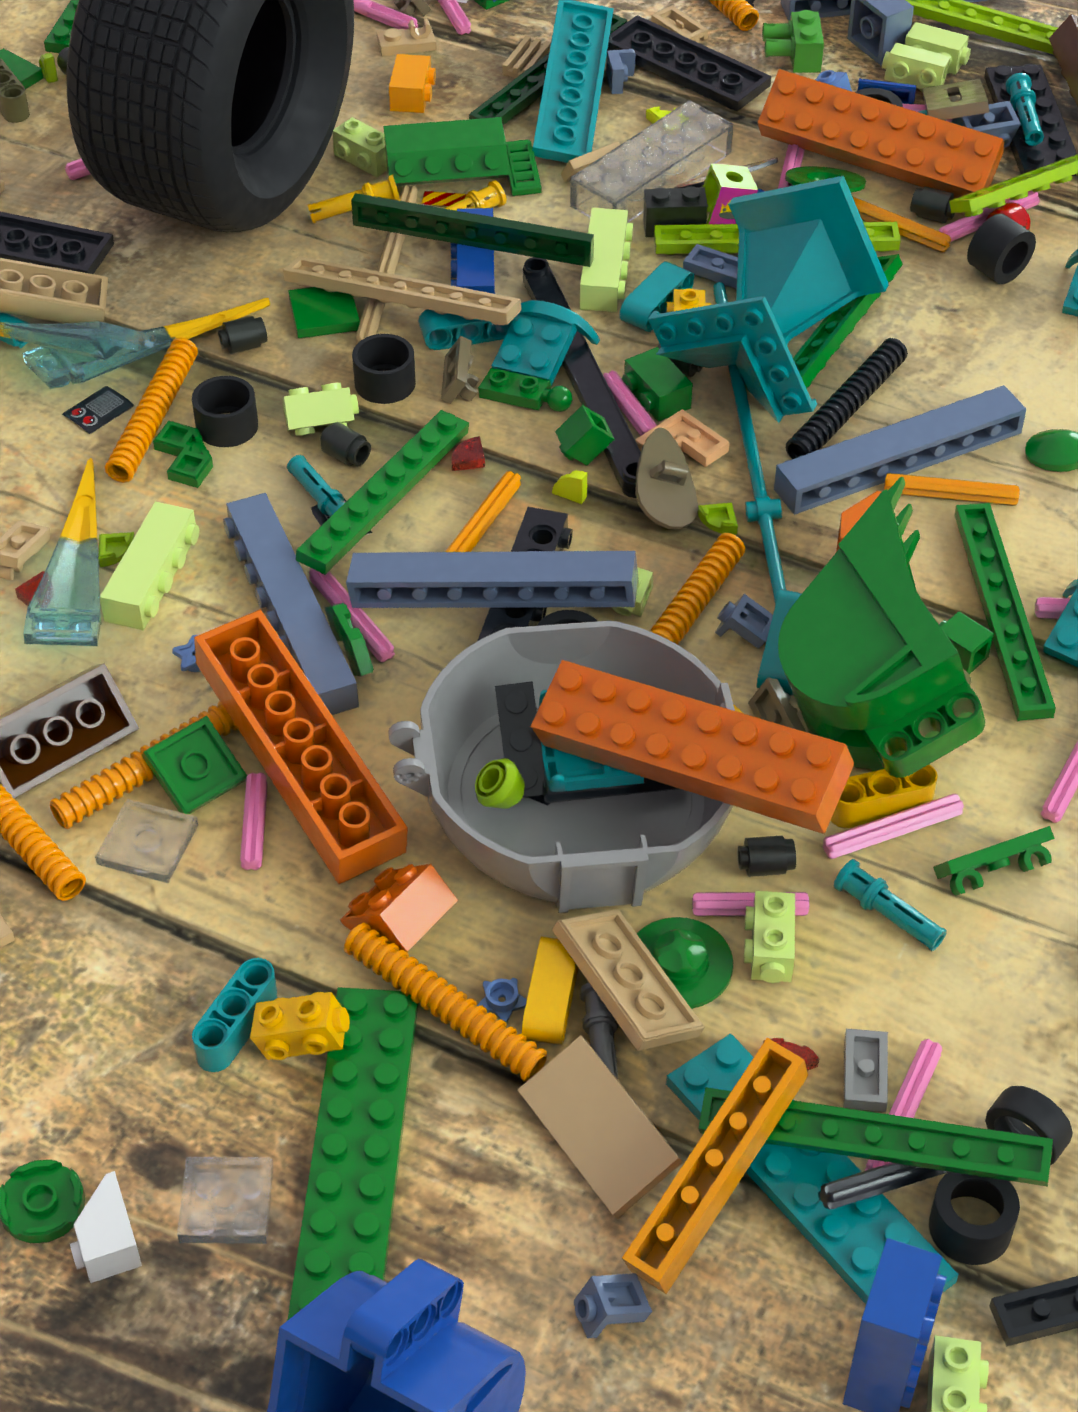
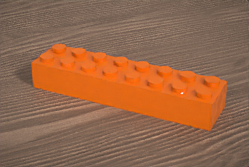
(879, 135)
(301, 746)
(694, 746)

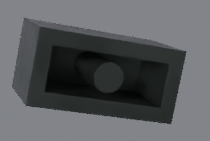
(674, 207)

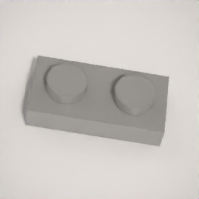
(866, 1070)

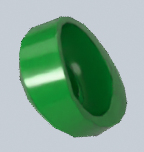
(1054, 450)

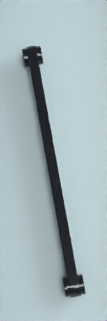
(588, 379)

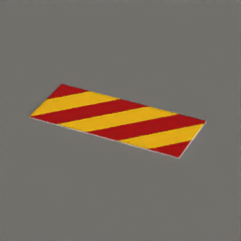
(441, 198)

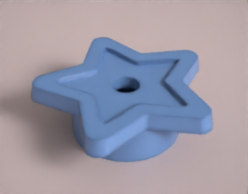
(186, 653)
(506, 989)

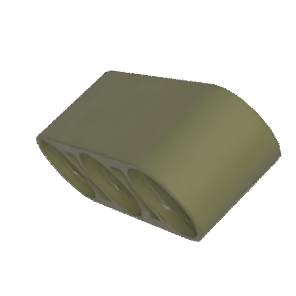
(12, 96)

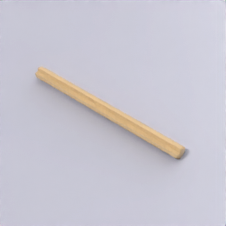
(387, 264)

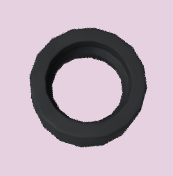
(1028, 1106)

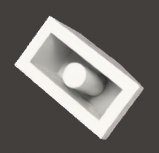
(105, 1234)

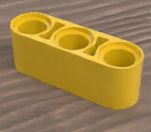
(880, 795)
(550, 993)

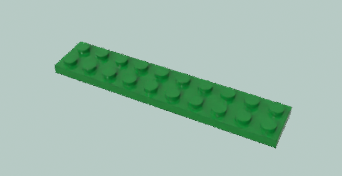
(356, 1145)

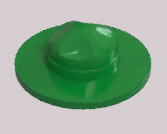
(815, 173)
(691, 956)

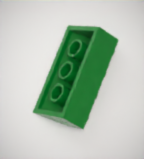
(446, 151)

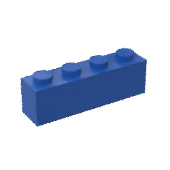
(473, 264)

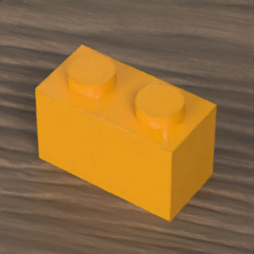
(411, 83)

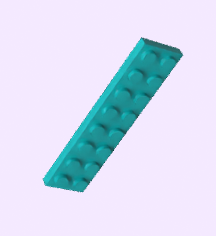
(573, 81)
(846, 1236)

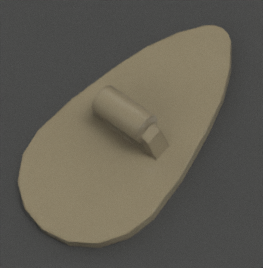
(665, 482)

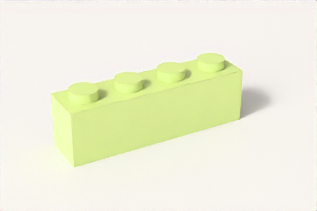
(602, 282)
(149, 566)

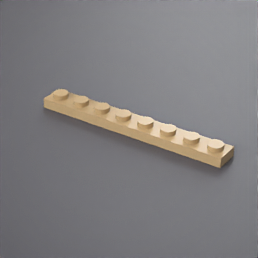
(403, 290)

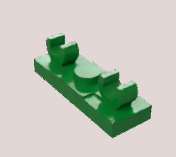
(995, 858)

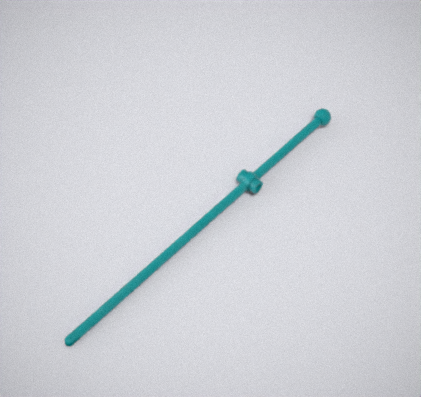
(763, 508)

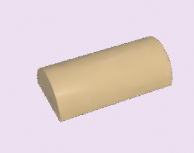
(51, 293)

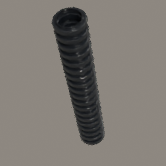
(847, 399)

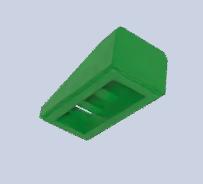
(522, 167)

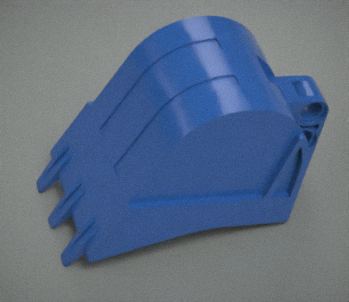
(407, 1340)

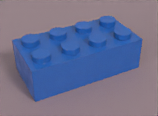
(895, 1329)

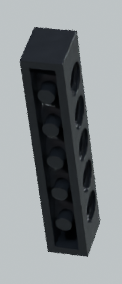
(538, 532)

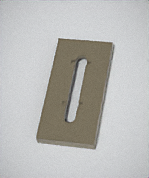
(972, 100)

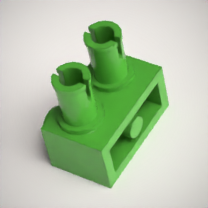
(799, 39)

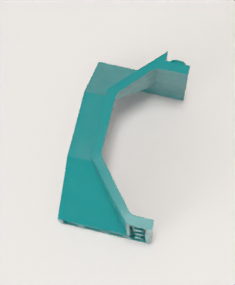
(797, 264)

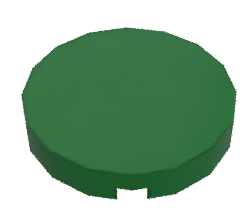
(41, 1201)

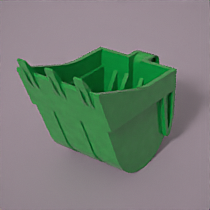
(872, 656)

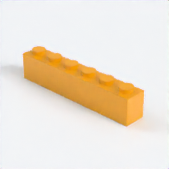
(716, 1165)

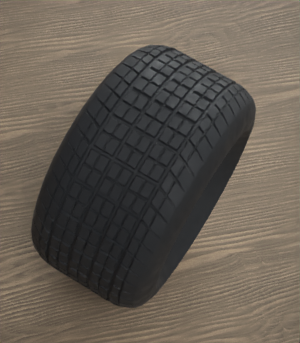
(207, 102)

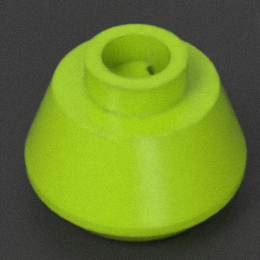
(499, 784)

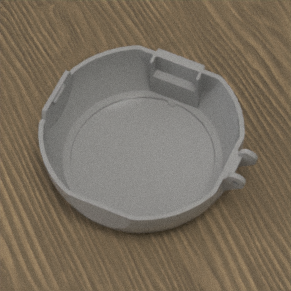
(575, 849)

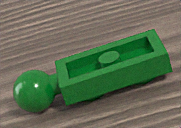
(523, 391)

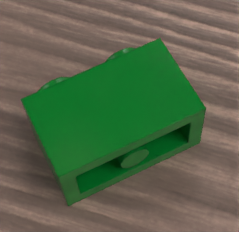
(657, 384)

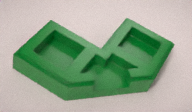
(192, 459)
(352, 638)

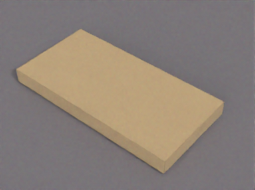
(628, 979)
(599, 1126)

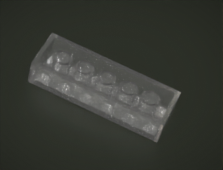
(658, 156)

